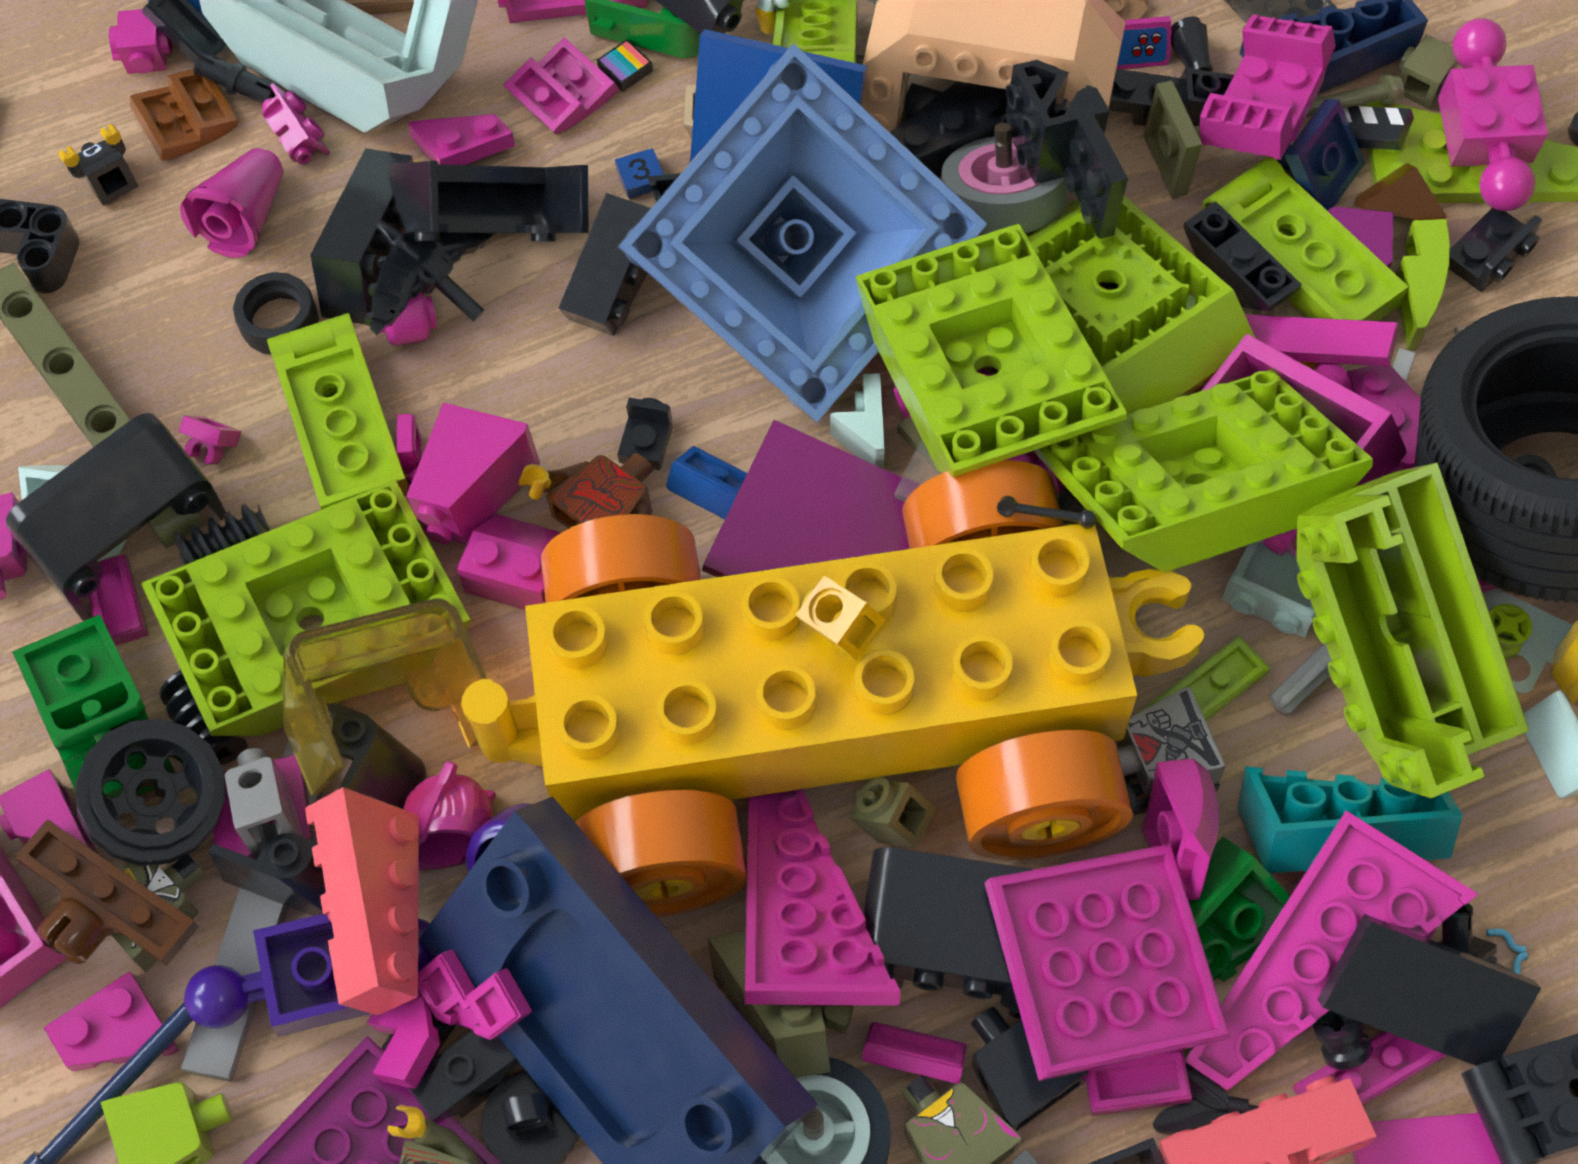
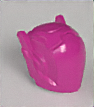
(449, 814)

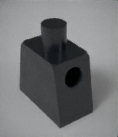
(1009, 1073)

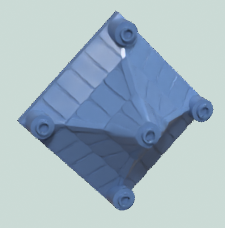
(784, 219)

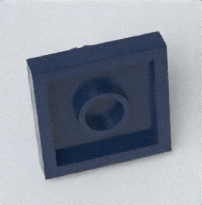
(1325, 155)

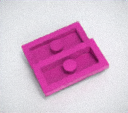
(561, 87)

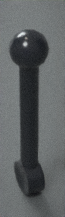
(1008, 506)

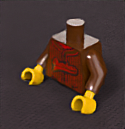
(592, 489)

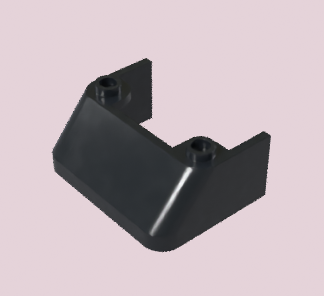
(490, 199)
(104, 502)
(286, 865)

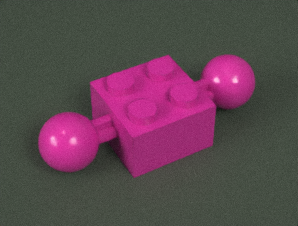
(1492, 115)

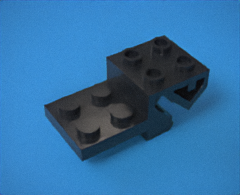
(1066, 141)

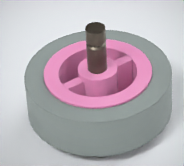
(998, 189)

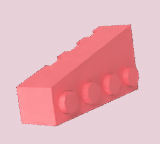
(370, 897)
(1283, 1130)

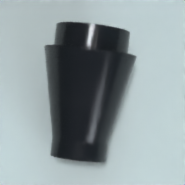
(1191, 43)

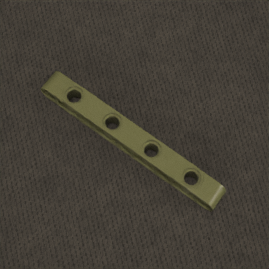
(71, 378)

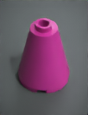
(234, 203)

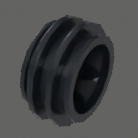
(156, 742)

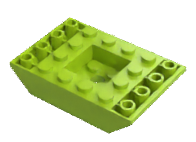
(978, 309)
(1164, 322)
(1208, 470)
(245, 603)

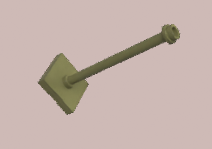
(1177, 142)

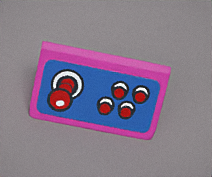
(1145, 43)

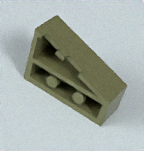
(790, 1031)

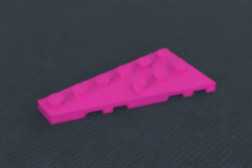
(802, 918)

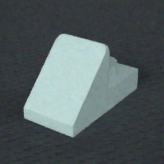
(863, 429)

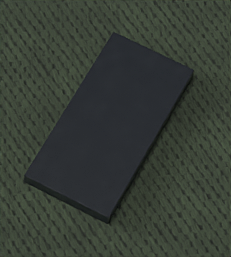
(1428, 992)

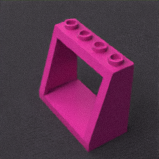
(1355, 416)

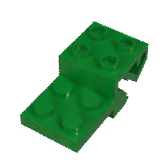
(82, 693)

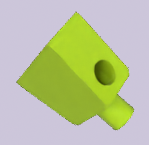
(164, 1125)

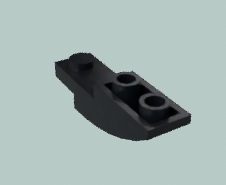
(1135, 91)

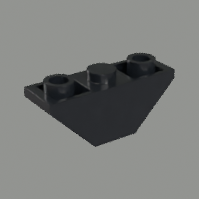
(1239, 259)

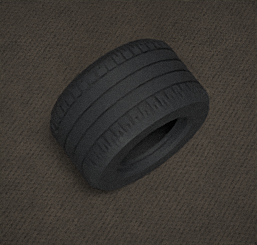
(1484, 390)

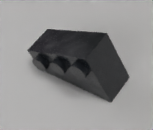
(604, 277)

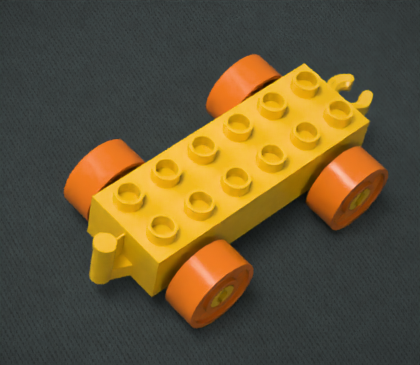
(708, 691)

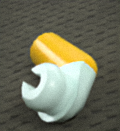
(766, 14)

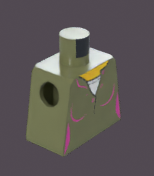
(956, 1127)

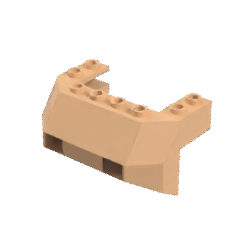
(982, 43)

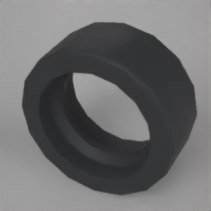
(269, 288)

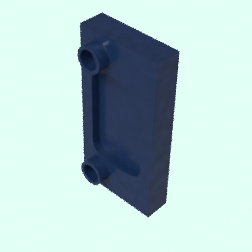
(622, 1016)

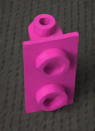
(304, 134)

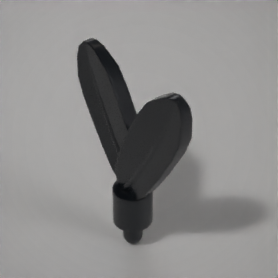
(1207, 1104)

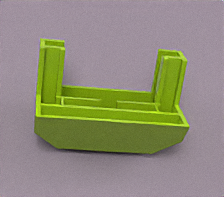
(1407, 629)

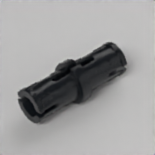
(233, 77)

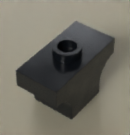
(463, 1076)

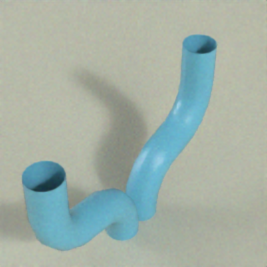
(1519, 949)

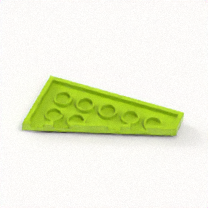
(1427, 150)

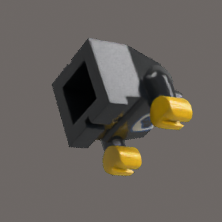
(102, 166)

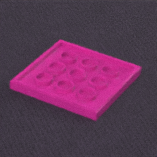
(1105, 961)

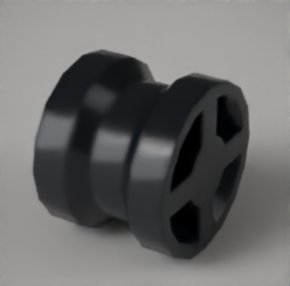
(1342, 1041)

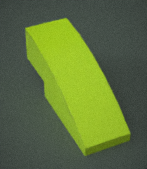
(1425, 272)

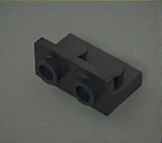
(1491, 246)

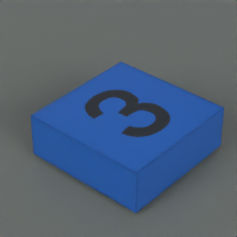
(635, 169)

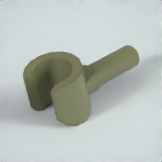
(837, 1017)

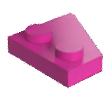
(461, 138)
(106, 1026)

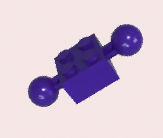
(293, 980)

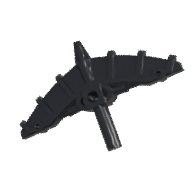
(419, 268)

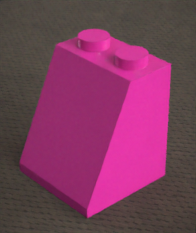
(468, 471)

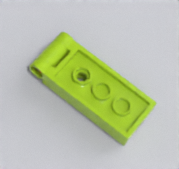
(819, 27)
(1333, 266)
(335, 410)

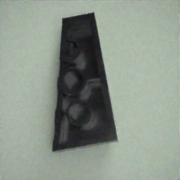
(950, 121)
(351, 242)

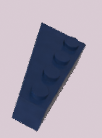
(1366, 36)

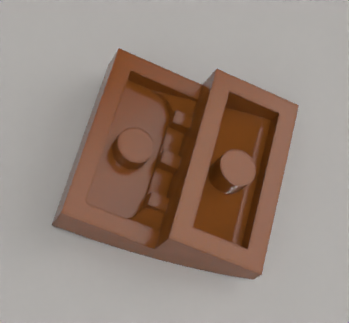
(183, 114)

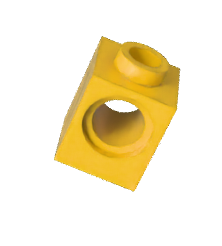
(854, 626)

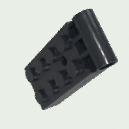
(1529, 1101)

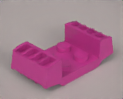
(1271, 87)

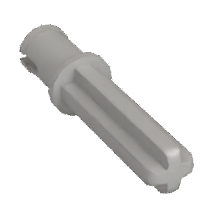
(1302, 682)

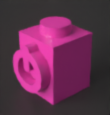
(139, 43)

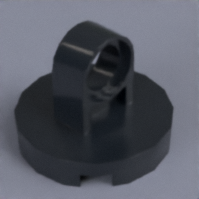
(525, 1124)

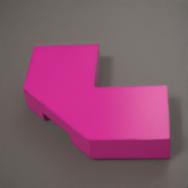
(454, 1000)
(412, 1044)

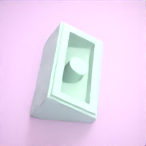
(1555, 742)

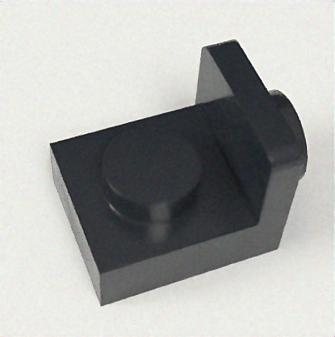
(646, 431)

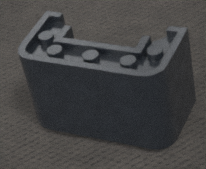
(938, 923)

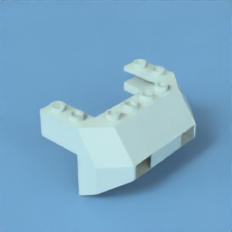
(346, 56)

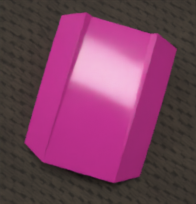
(1186, 815)

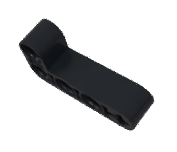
(41, 240)

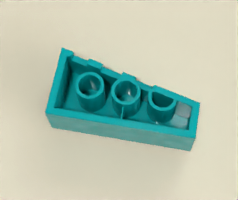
(1295, 816)

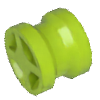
(1514, 622)

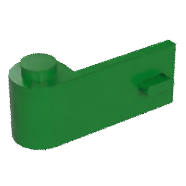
(643, 28)

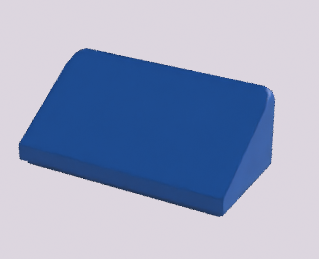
(705, 481)

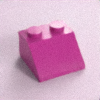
(505, 561)

